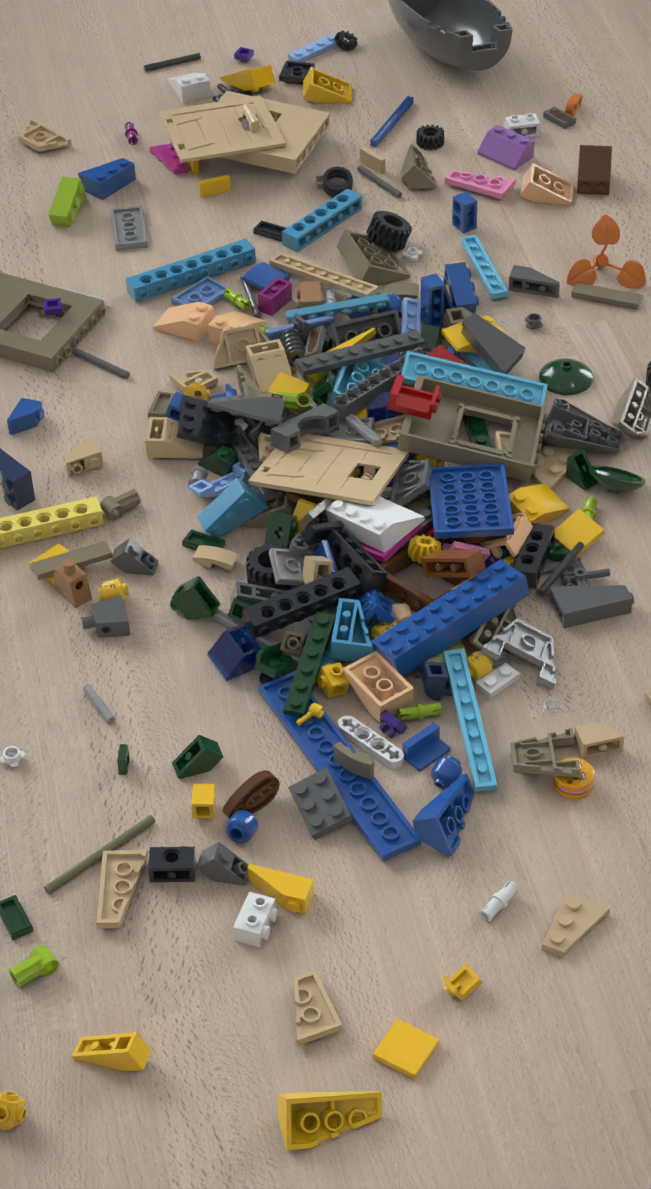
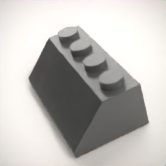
(385, 323)

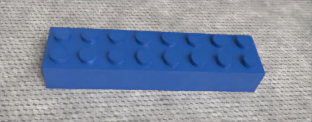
(451, 617)

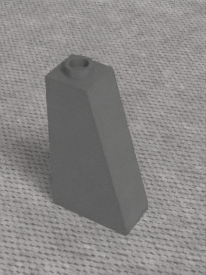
(492, 344)
(589, 603)

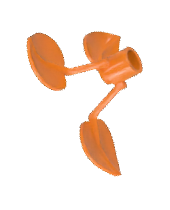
(606, 232)

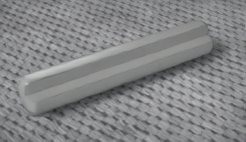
(364, 430)

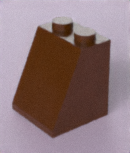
(594, 169)

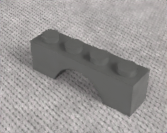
(319, 419)

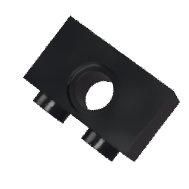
(172, 864)

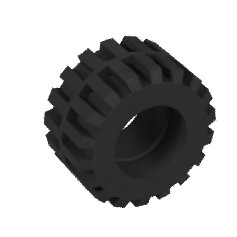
(389, 230)
(260, 569)

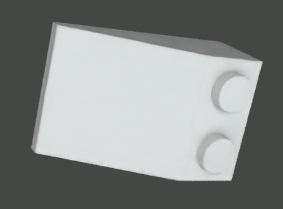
(191, 86)

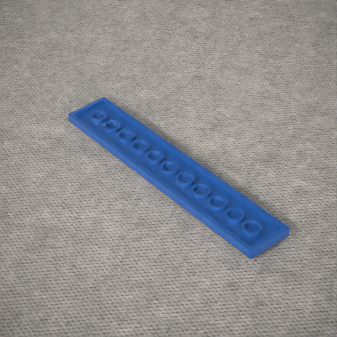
(365, 798)

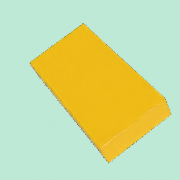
(214, 186)

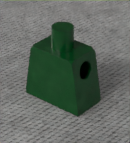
(194, 600)

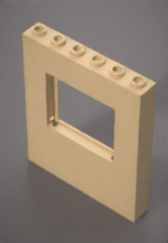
(300, 129)

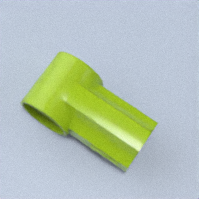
(293, 401)
(39, 962)

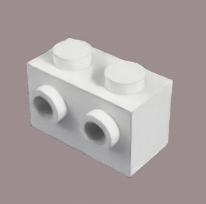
(525, 125)
(255, 919)

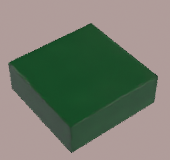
(123, 759)

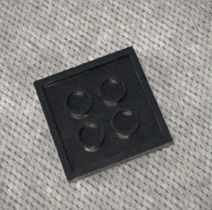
(203, 425)

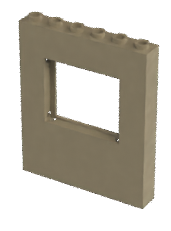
(80, 317)
(437, 436)

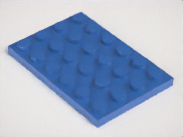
(470, 501)

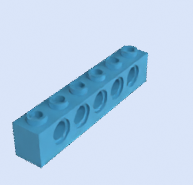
(322, 220)

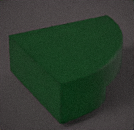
(557, 552)

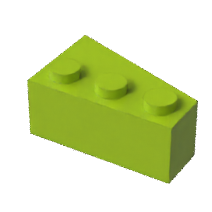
(67, 201)

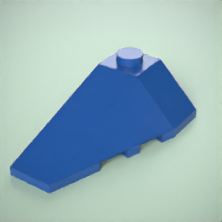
(443, 817)

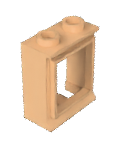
(513, 542)

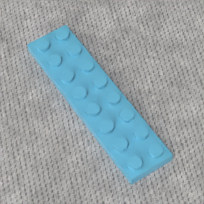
(472, 377)

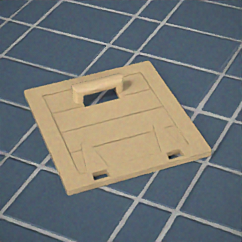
(215, 129)
(324, 469)

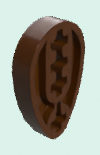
(253, 794)

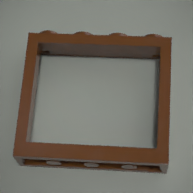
(403, 592)

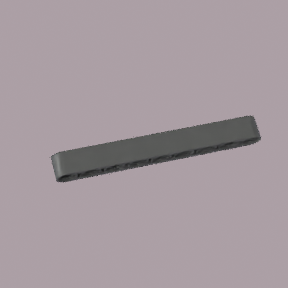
(366, 391)

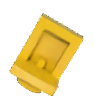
(462, 982)

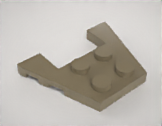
(538, 756)

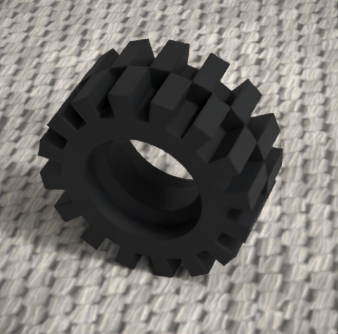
(430, 137)

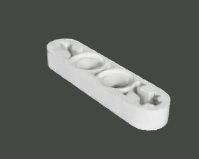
(358, 728)

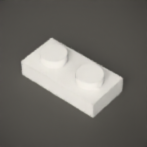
(497, 680)

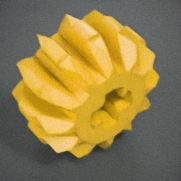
(422, 546)

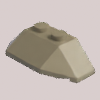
(634, 410)
(492, 628)

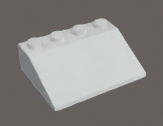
(375, 524)

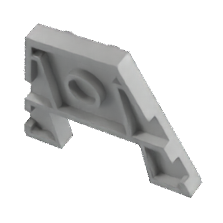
(529, 644)

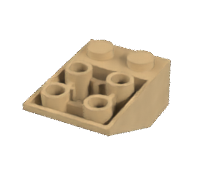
(266, 362)
(163, 443)

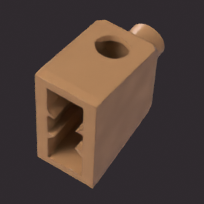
(72, 583)

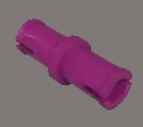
(131, 133)

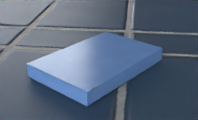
(204, 291)

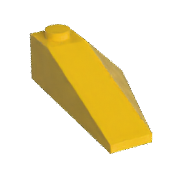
(318, 1116)

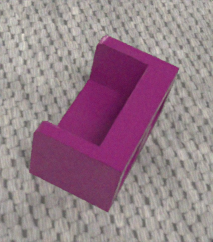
(275, 296)

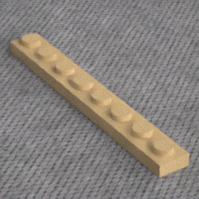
(325, 276)

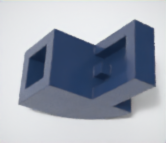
(435, 680)

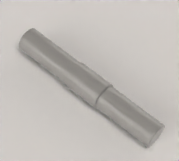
(98, 703)

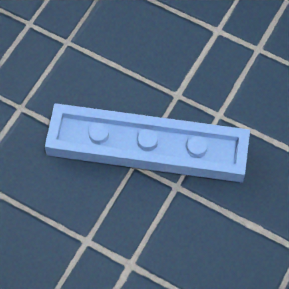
(313, 49)
(410, 317)

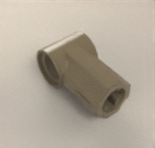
(116, 506)

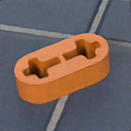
(574, 103)

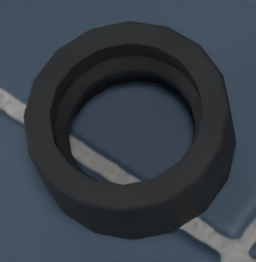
(334, 172)

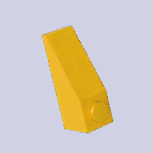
(289, 890)
(114, 1051)

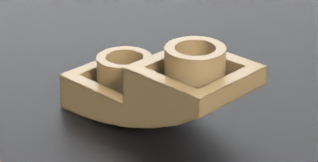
(210, 554)

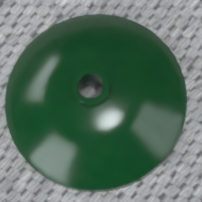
(566, 376)
(616, 479)

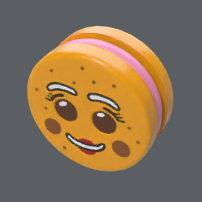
(576, 787)

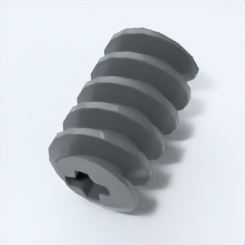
(293, 345)

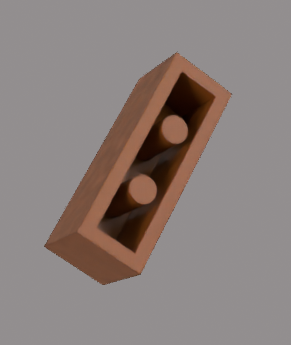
(453, 563)

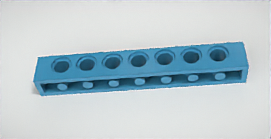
(190, 270)

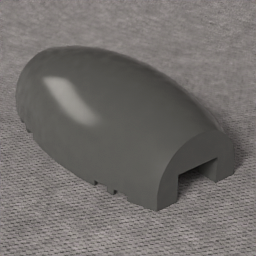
(473, 36)

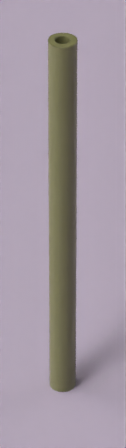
(68, 875)

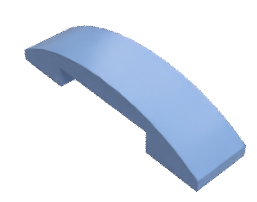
(217, 486)

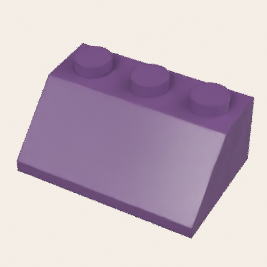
(506, 147)

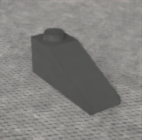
(532, 282)
(253, 593)

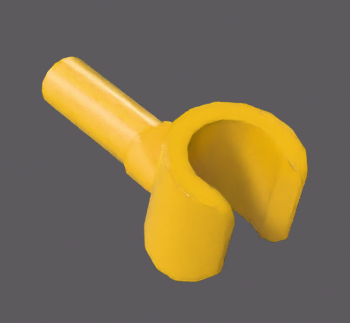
(314, 710)

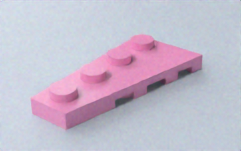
(480, 183)

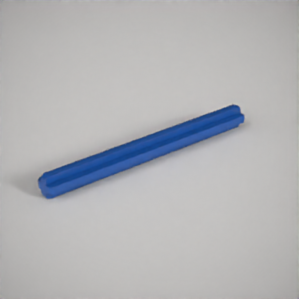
(391, 121)

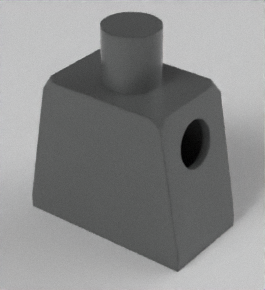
(108, 618)

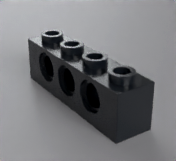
(349, 553)
(535, 553)

